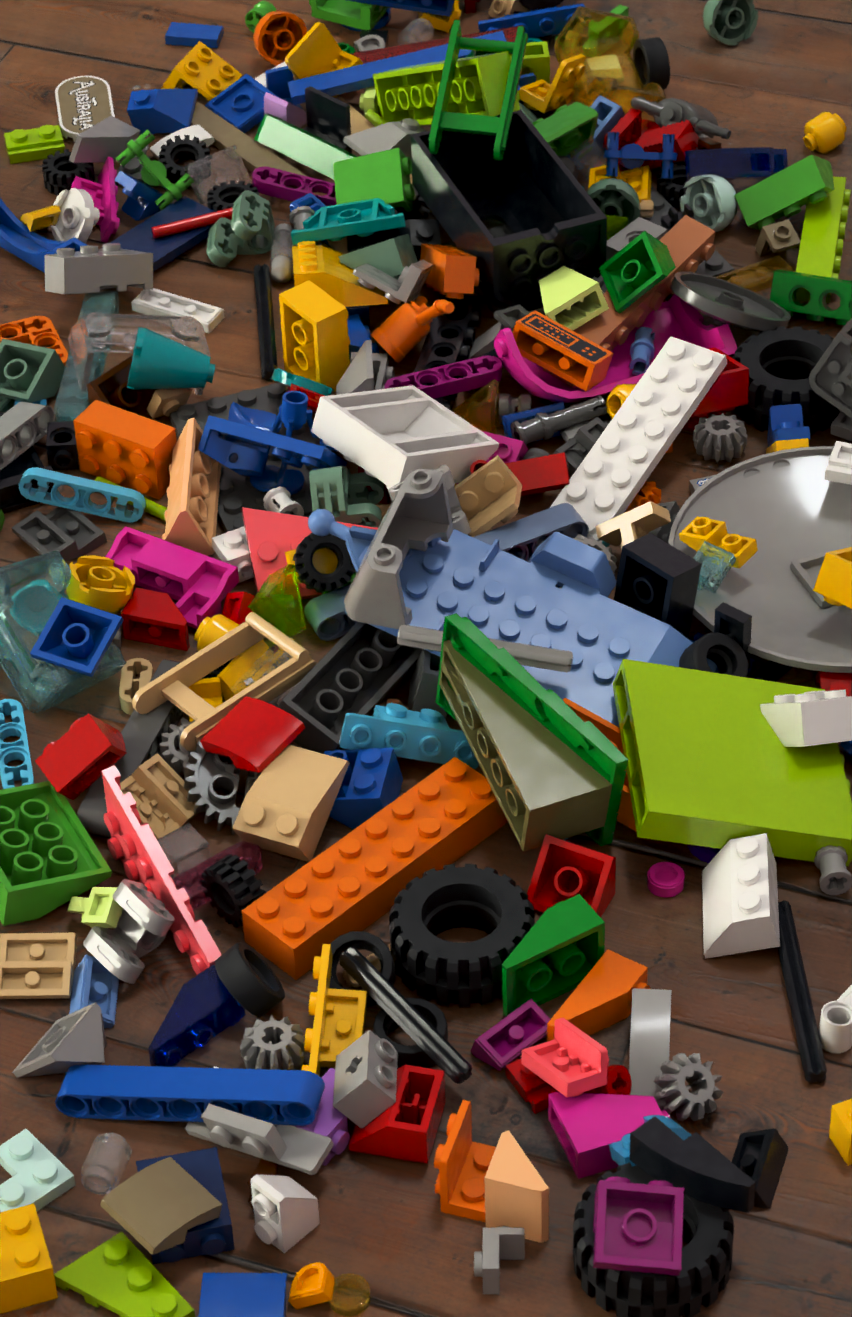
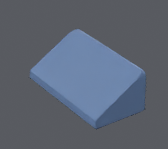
(95, 984)

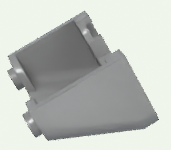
(412, 520)

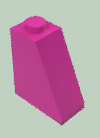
(592, 1122)

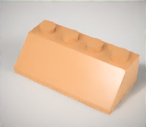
(192, 493)

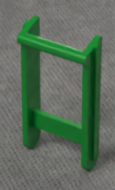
(473, 123)

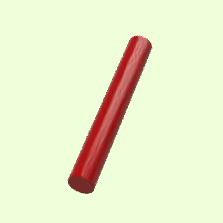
(190, 223)

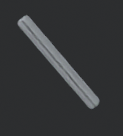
(525, 654)

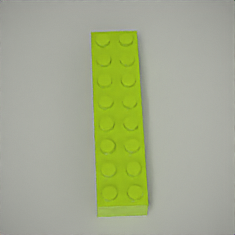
(475, 89)

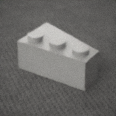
(97, 269)

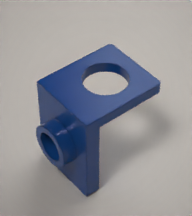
(277, 82)

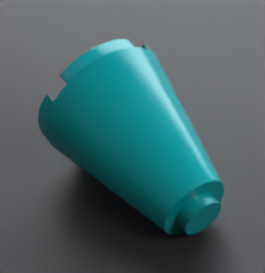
(167, 364)

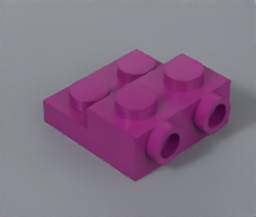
(638, 1226)

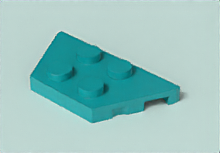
(348, 219)

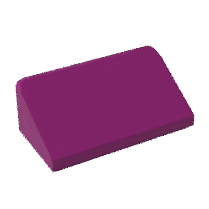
(508, 1037)

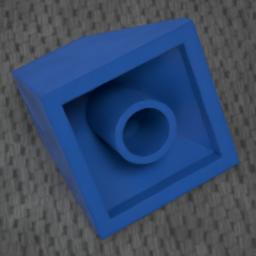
(162, 109)
(76, 636)

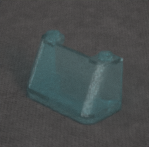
(27, 601)

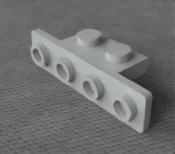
(261, 1139)

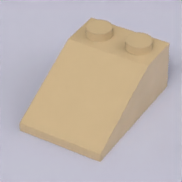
(291, 802)

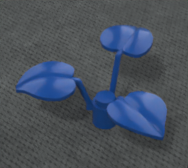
(293, 414)

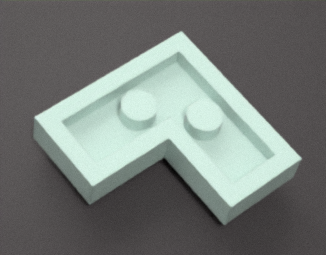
(34, 1171)

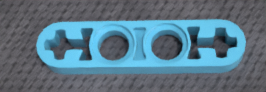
(83, 489)
(14, 750)

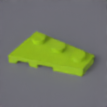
(123, 1282)

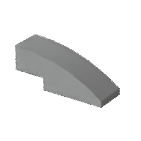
(649, 1039)

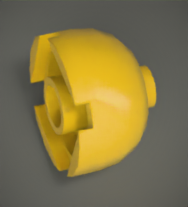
(100, 584)

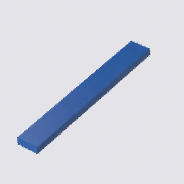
(361, 75)

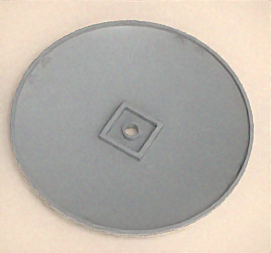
(795, 522)

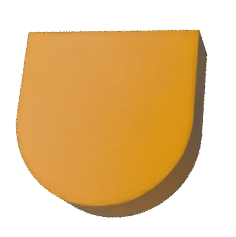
(311, 1286)

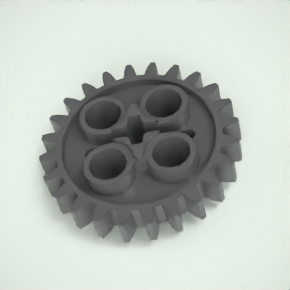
(205, 776)

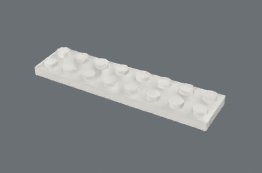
(641, 432)

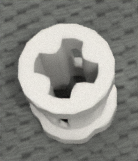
(284, 502)

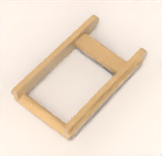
(174, 683)

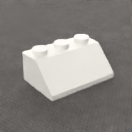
(740, 898)

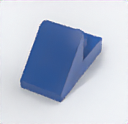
(140, 197)
(786, 423)

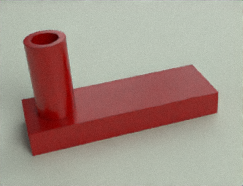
(537, 473)

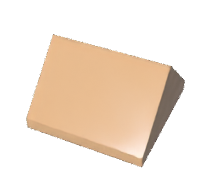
(516, 1192)

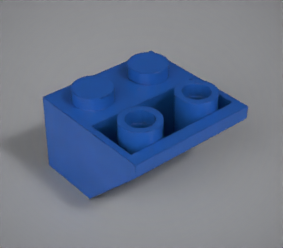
(368, 785)

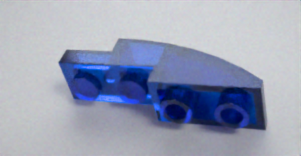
(736, 162)

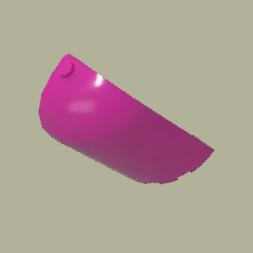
(672, 319)

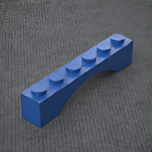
(28, 245)

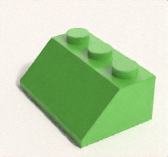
(568, 127)
(786, 192)

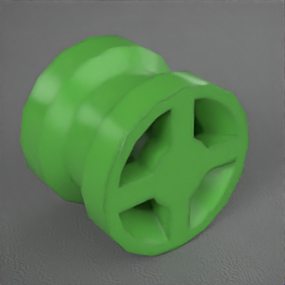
(255, 14)

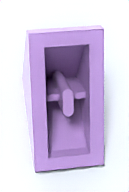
(284, 110)

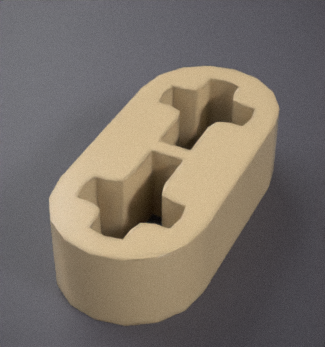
(129, 685)

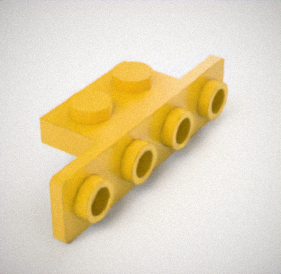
(337, 1016)

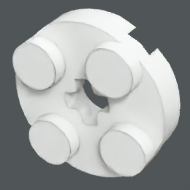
(76, 215)

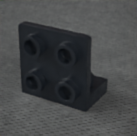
(327, 117)

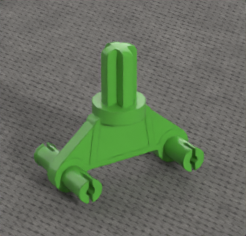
(153, 171)

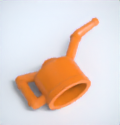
(409, 326)

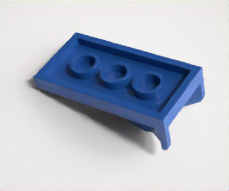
(248, 448)

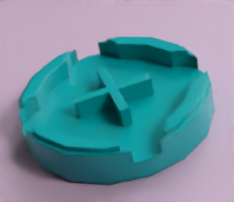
(287, 378)

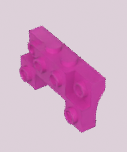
(186, 575)

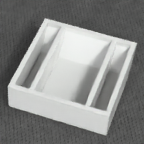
(399, 433)

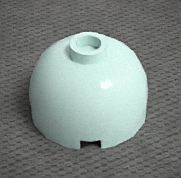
(711, 201)

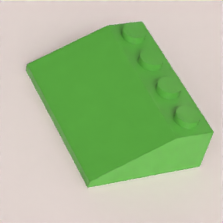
(43, 853)

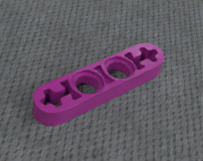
(266, 181)
(476, 374)

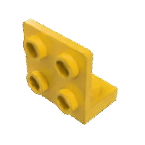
(203, 72)

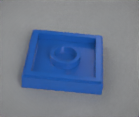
(241, 103)

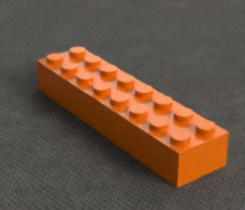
(368, 867)

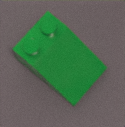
(553, 954)

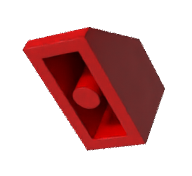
(154, 620)

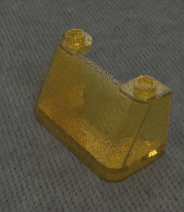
(609, 69)

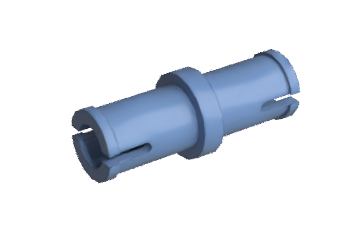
(642, 350)

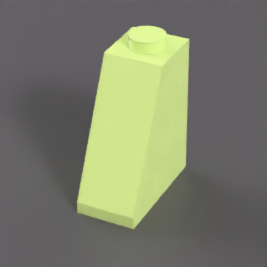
(571, 297)

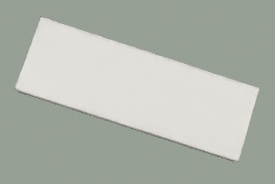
(167, 304)

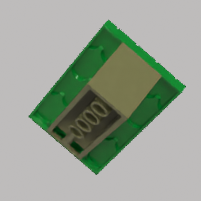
(534, 750)

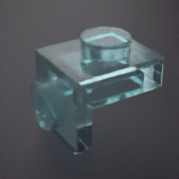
(715, 566)

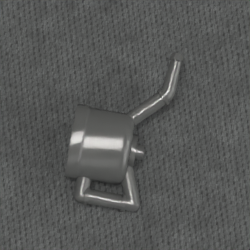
(678, 110)

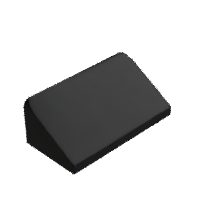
(762, 1159)

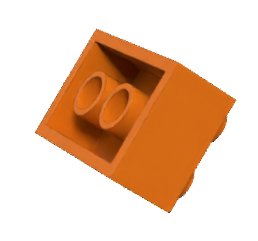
(125, 448)

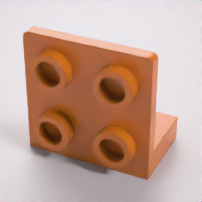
(462, 1168)

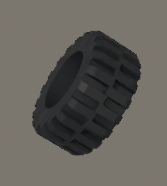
(780, 374)
(453, 900)
(641, 1294)

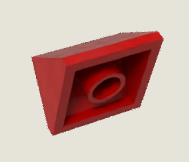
(571, 870)

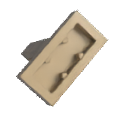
(633, 524)

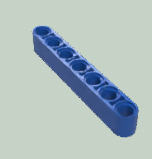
(185, 1093)

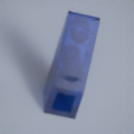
(195, 1017)

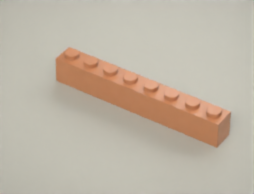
(689, 246)

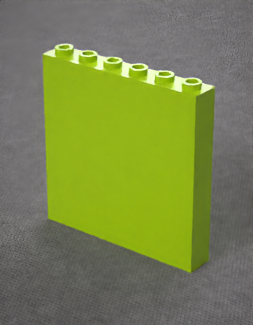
(716, 771)

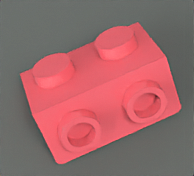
(570, 1061)

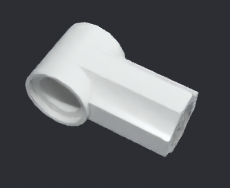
(836, 1024)

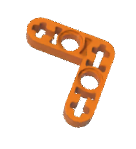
(35, 331)

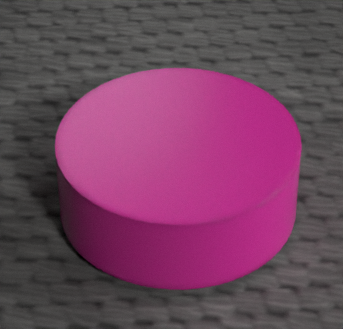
(665, 879)

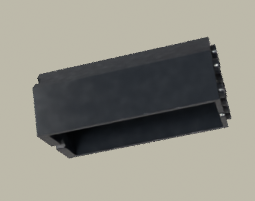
(527, 191)

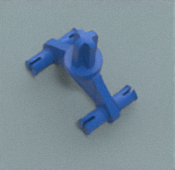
(633, 155)

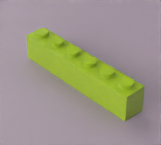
(824, 236)

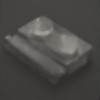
(214, 169)

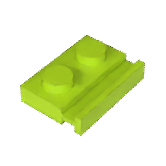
(33, 143)

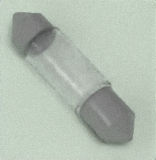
(281, 253)

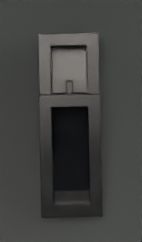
(692, 1166)

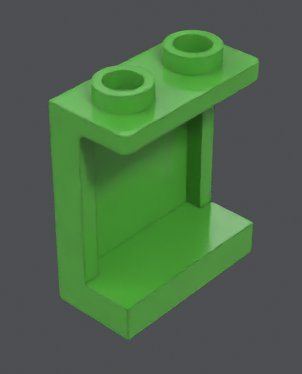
(348, 13)
(375, 176)

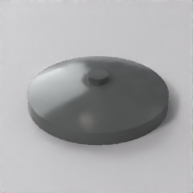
(729, 302)

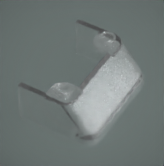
(118, 334)

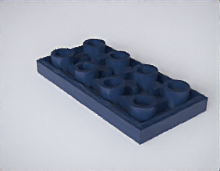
(170, 246)

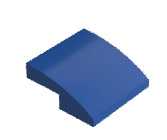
(243, 1295)

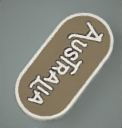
(82, 104)

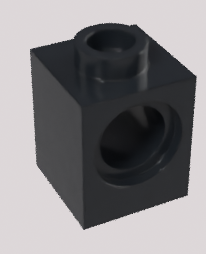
(62, 446)

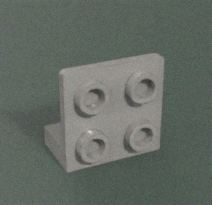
(404, 289)

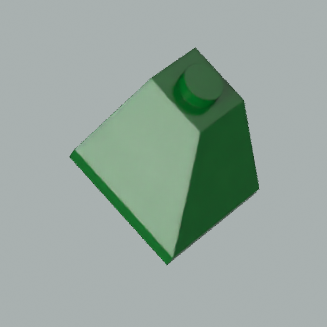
(636, 270)

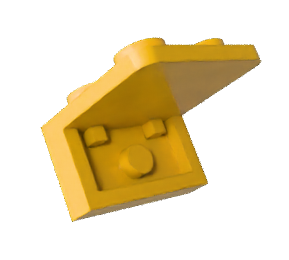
(318, 54)
(547, 96)

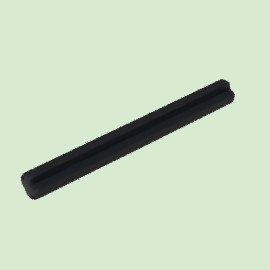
(405, 1015)

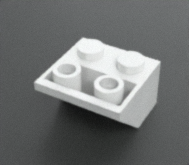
(810, 717)

